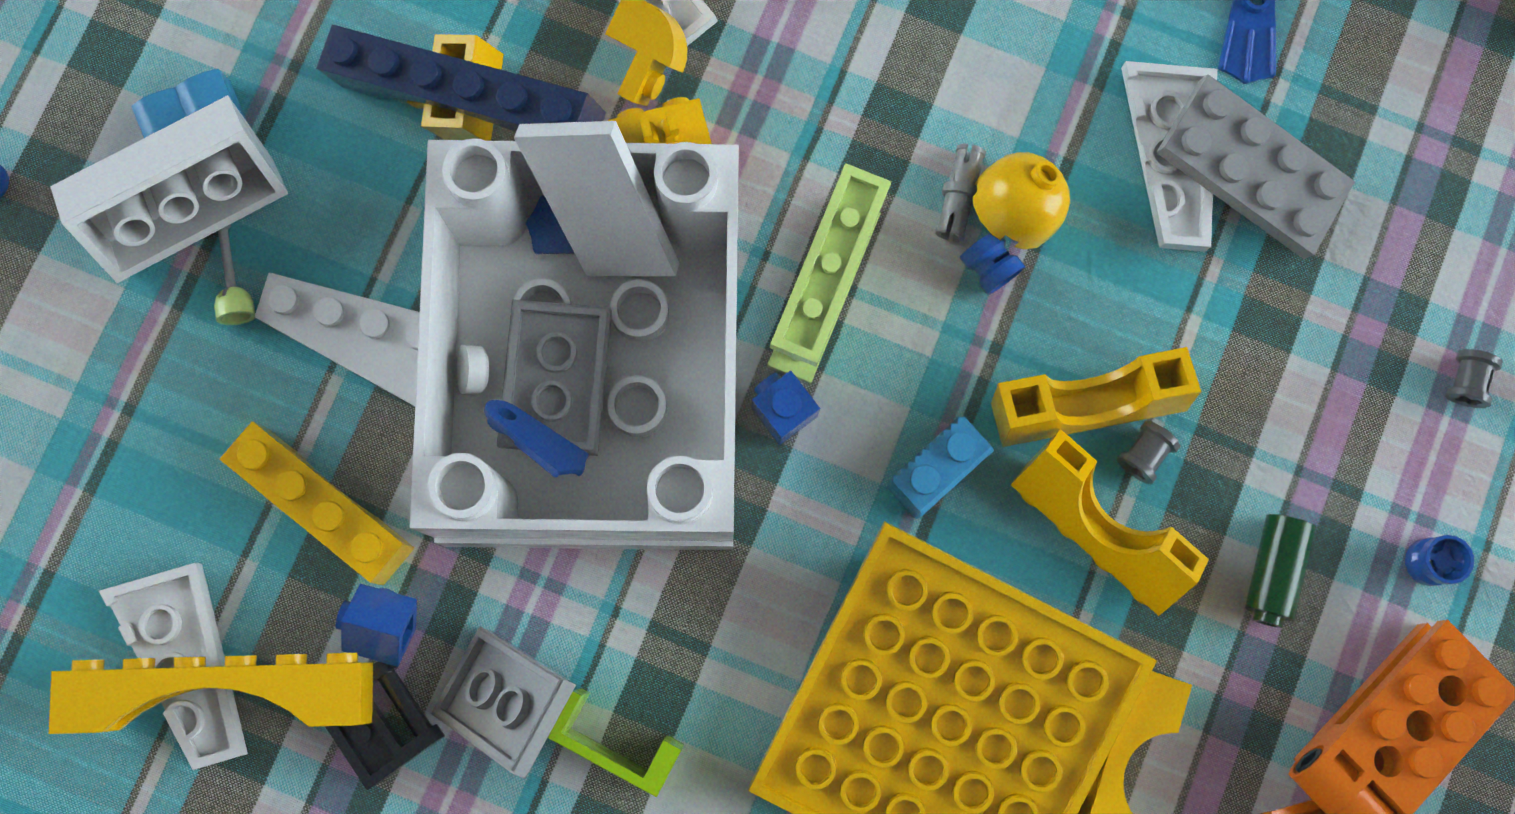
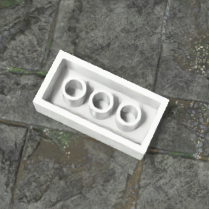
(168, 190)

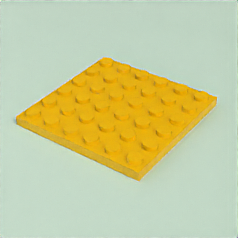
(949, 697)

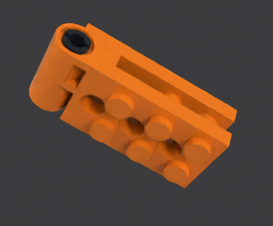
(1404, 726)

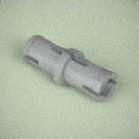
(960, 192)

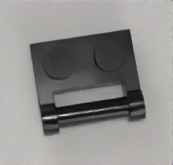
(375, 748)

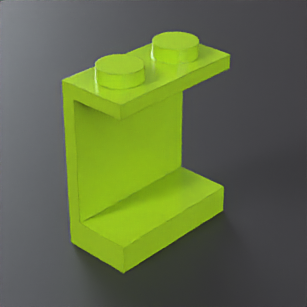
(648, 779)

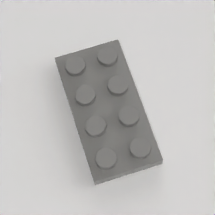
(1256, 167)

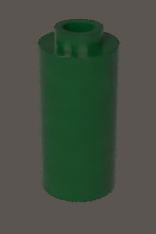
(1279, 569)

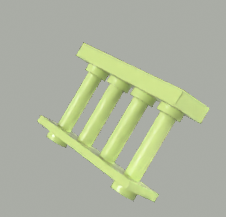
(828, 273)

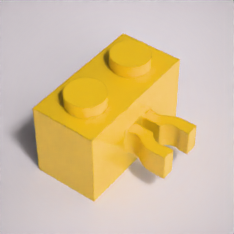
(672, 123)
(452, 124)

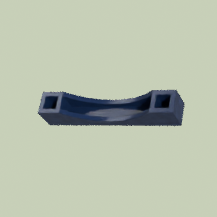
(428, 77)

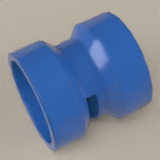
(992, 263)
(1449, 555)

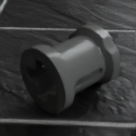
(1474, 378)
(1148, 452)

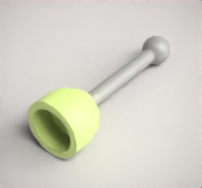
(234, 303)

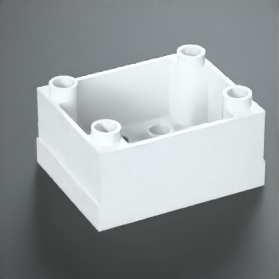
(669, 370)

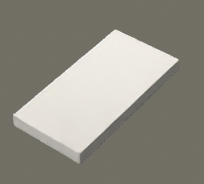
(598, 197)

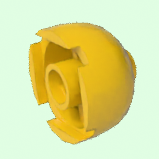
(1022, 199)

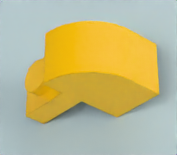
(657, 42)

